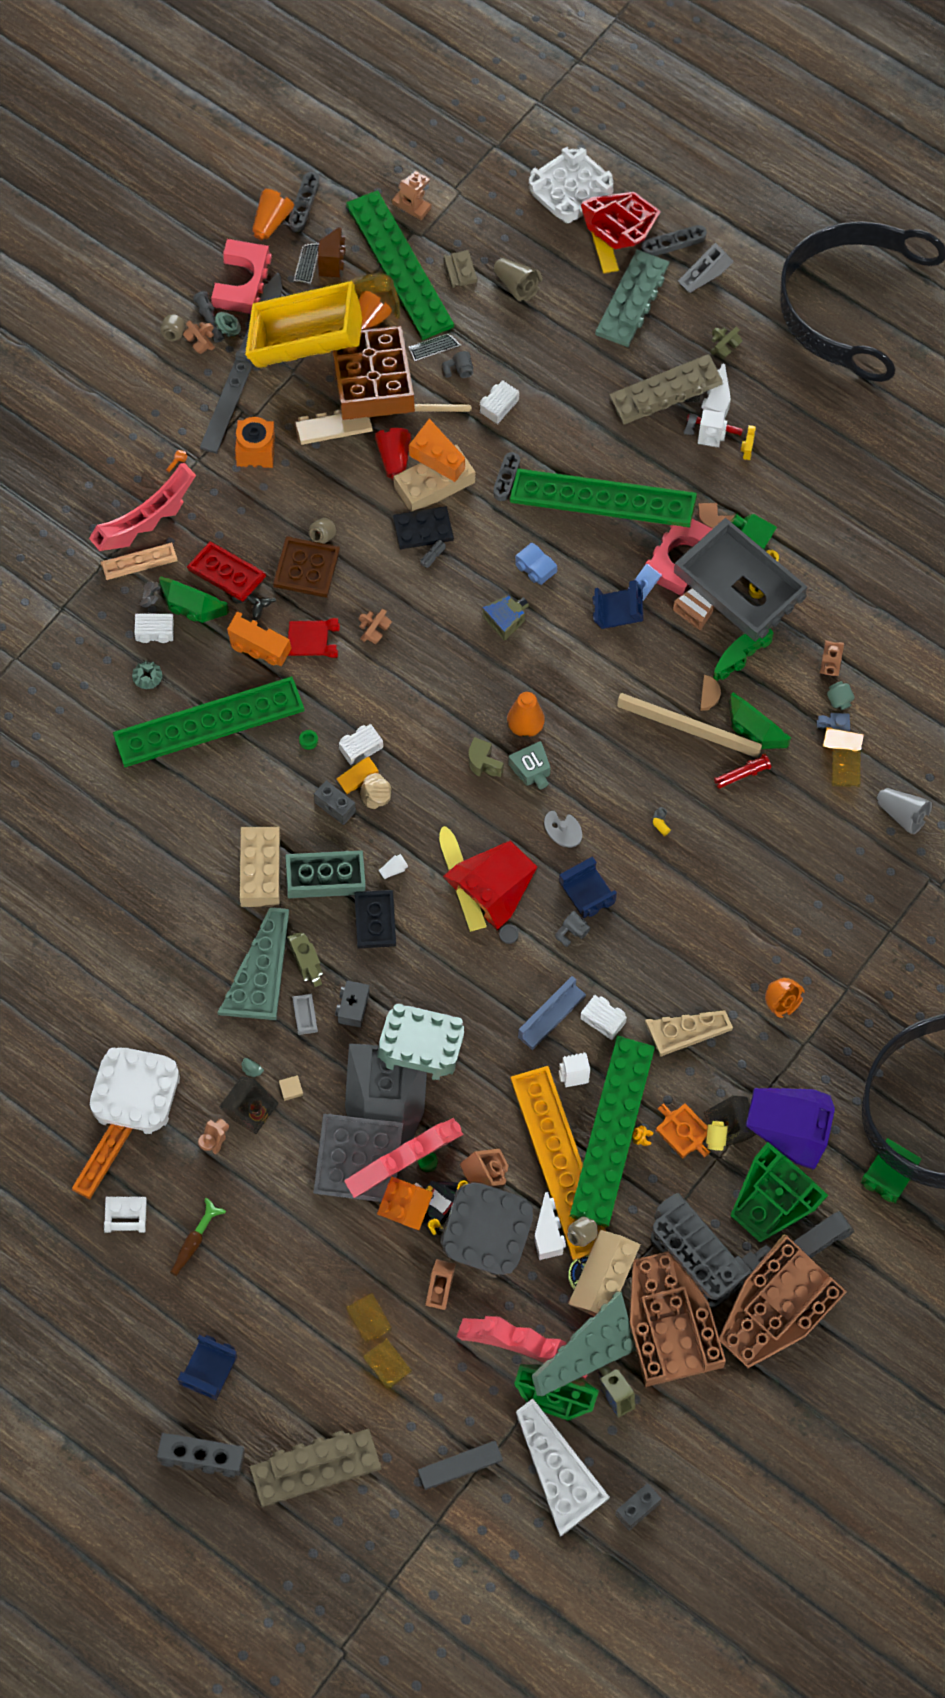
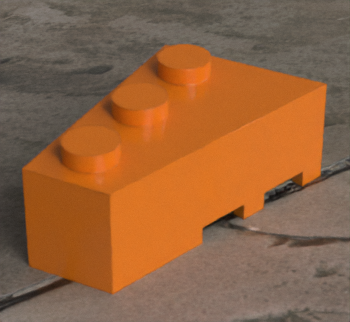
(437, 452)
(257, 642)

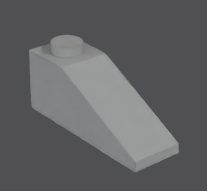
(708, 267)

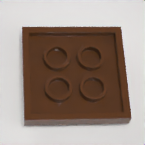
(306, 567)

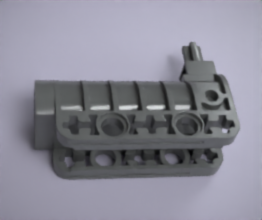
(701, 1251)

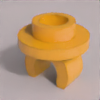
(639, 1136)

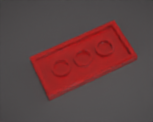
(226, 571)

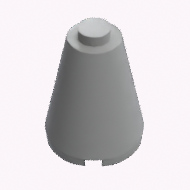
(905, 808)

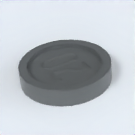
(508, 934)

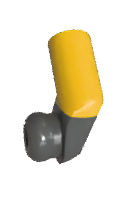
(659, 821)

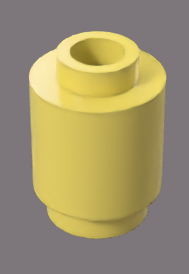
(716, 1135)

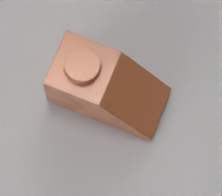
(440, 1284)

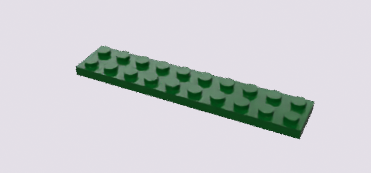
(401, 264)
(603, 497)
(208, 721)
(612, 1131)

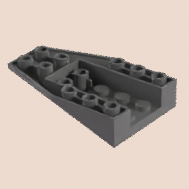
(382, 1092)

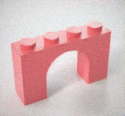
(247, 255)
(661, 562)

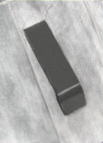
(824, 1234)

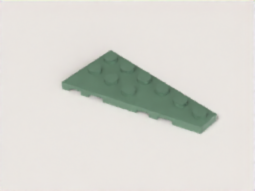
(259, 977)
(591, 1347)

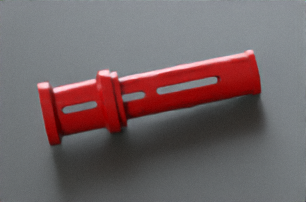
(751, 768)

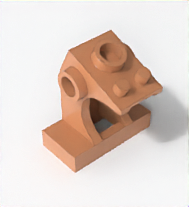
(412, 190)

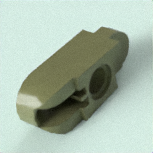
(305, 958)

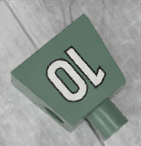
(531, 765)

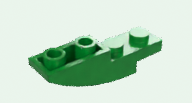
(736, 654)

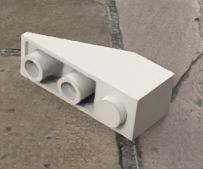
(719, 397)
(547, 1236)

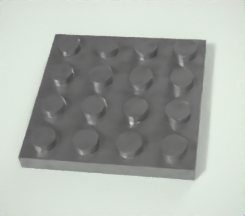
(348, 1147)

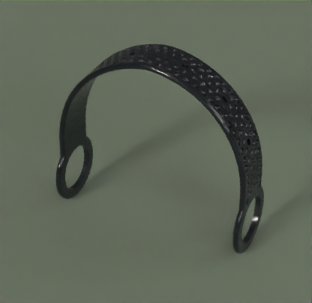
(841, 235)
(891, 1157)

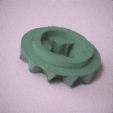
(224, 319)
(145, 682)

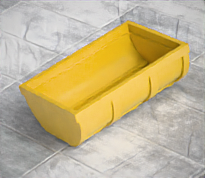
(304, 325)

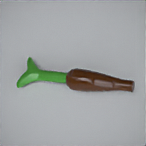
(195, 1238)

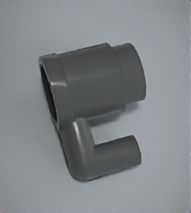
(463, 365)
(575, 925)

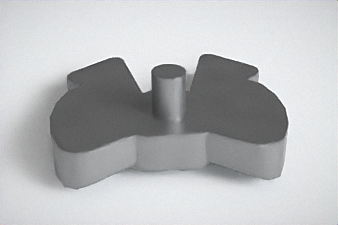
(148, 597)

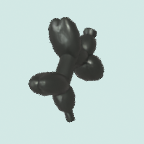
(258, 604)

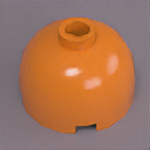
(783, 996)

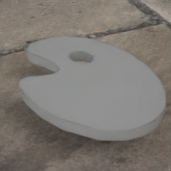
(567, 833)

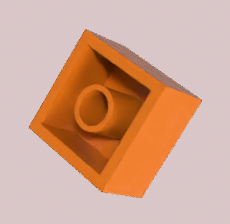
(405, 1203)

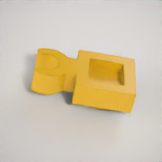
(747, 445)

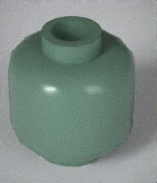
(840, 695)

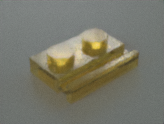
(846, 767)
(369, 1318)
(387, 1364)

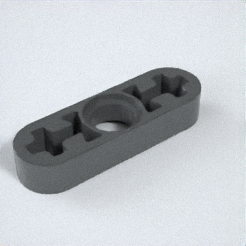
(507, 483)

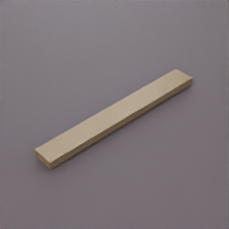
(689, 725)

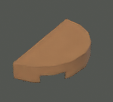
(710, 693)

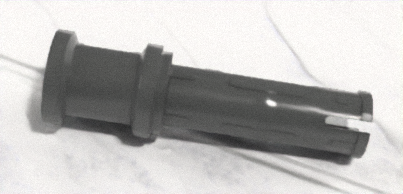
(206, 310)

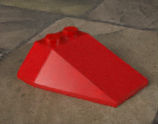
(619, 218)
(494, 880)

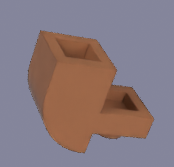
(708, 515)

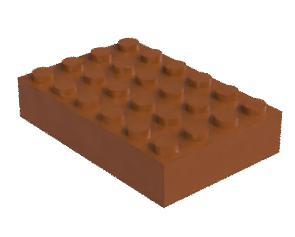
(374, 375)

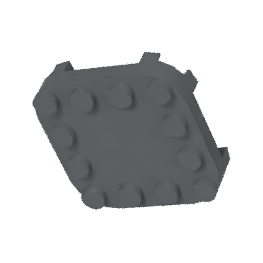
(487, 1228)

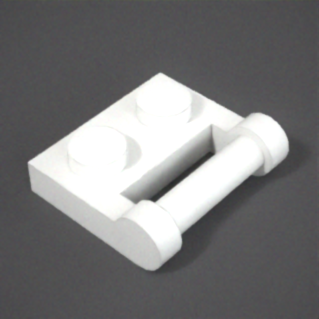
(125, 1209)

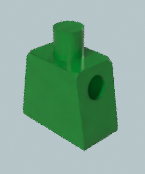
(755, 528)

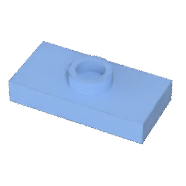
(647, 579)

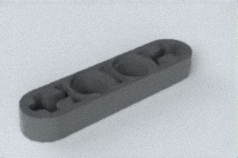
(305, 202)
(675, 244)

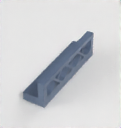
(551, 1013)

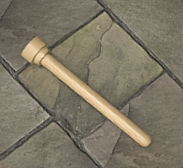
(442, 408)

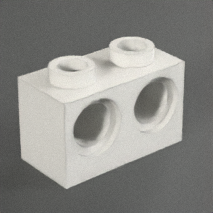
(712, 428)

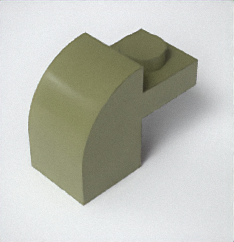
(480, 761)

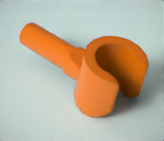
(179, 456)

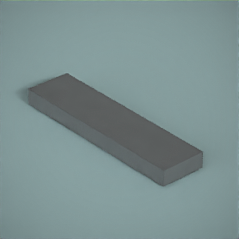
(460, 1465)

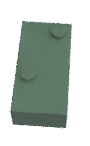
(324, 874)

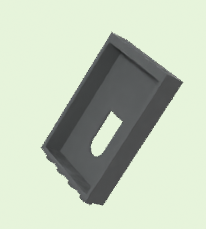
(726, 557)

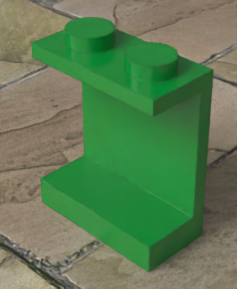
(884, 1178)

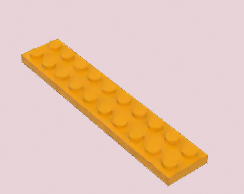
(552, 1145)

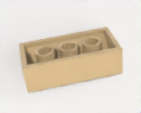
(329, 427)
(604, 1272)

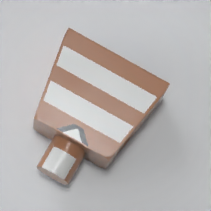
(693, 608)

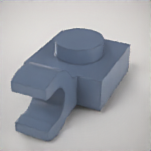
(836, 720)

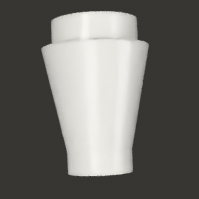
(393, 866)

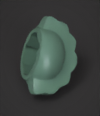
(251, 1068)

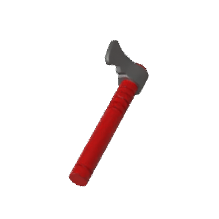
(693, 419)

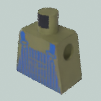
(505, 615)
(616, 1391)

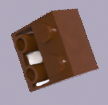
(331, 254)

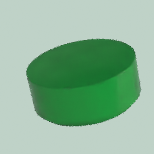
(308, 739)
(428, 1163)

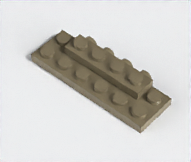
(666, 389)
(314, 1466)

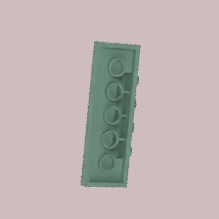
(632, 298)

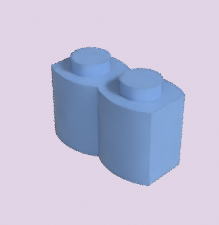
(536, 564)

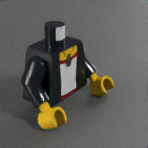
(440, 1203)

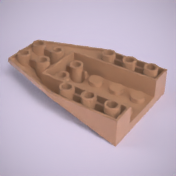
(778, 1304)
(671, 1322)

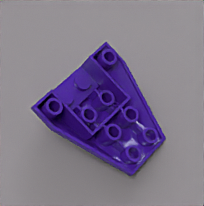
(793, 1122)

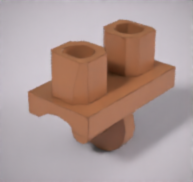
(201, 333)
(379, 620)
(831, 658)
(213, 1136)

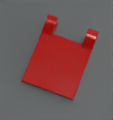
(311, 638)

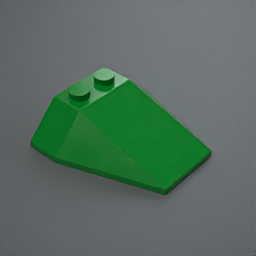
(775, 1195)

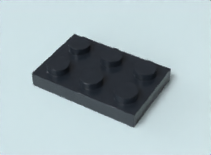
(423, 527)
(375, 919)

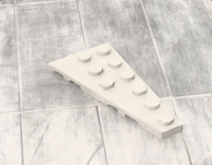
(564, 1478)

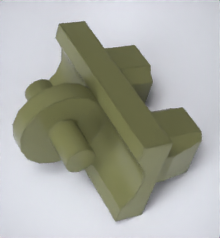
(721, 348)

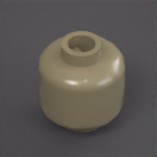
(172, 327)
(322, 530)
(582, 1231)

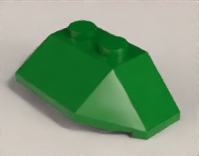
(191, 602)
(755, 725)
(565, 1402)

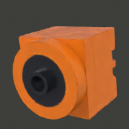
(255, 442)

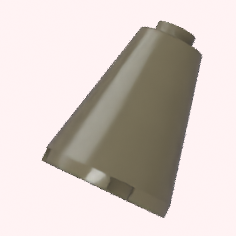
(518, 278)

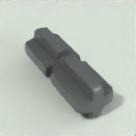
(435, 551)

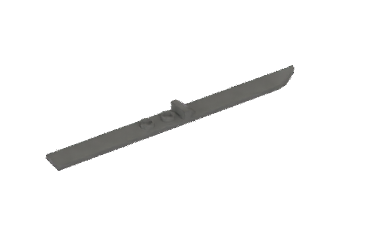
(235, 382)

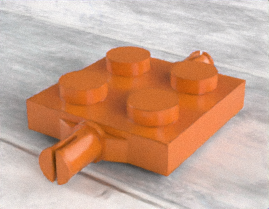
(683, 1130)

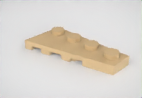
(683, 1031)

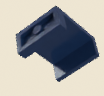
(618, 607)
(587, 888)
(208, 1367)

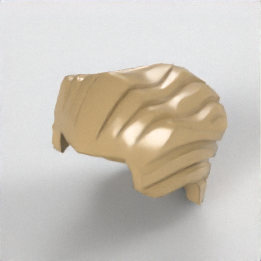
(375, 791)

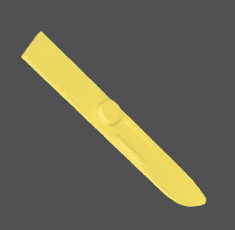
(453, 856)

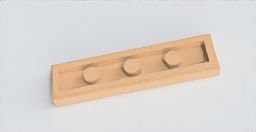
(139, 561)

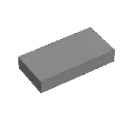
(304, 1014)

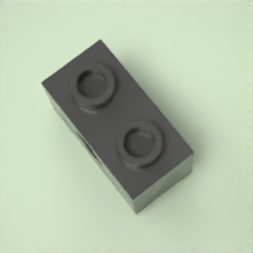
(334, 802)
(353, 1014)
(638, 1506)

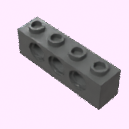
(171, 1443)

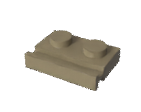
(460, 268)

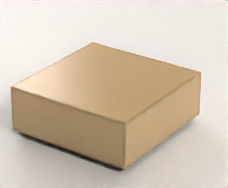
(291, 1088)

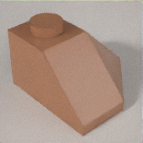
(486, 1167)

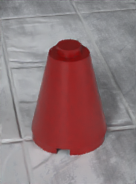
(394, 450)

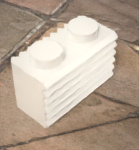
(499, 402)
(154, 627)
(360, 744)
(603, 1017)
(574, 1070)

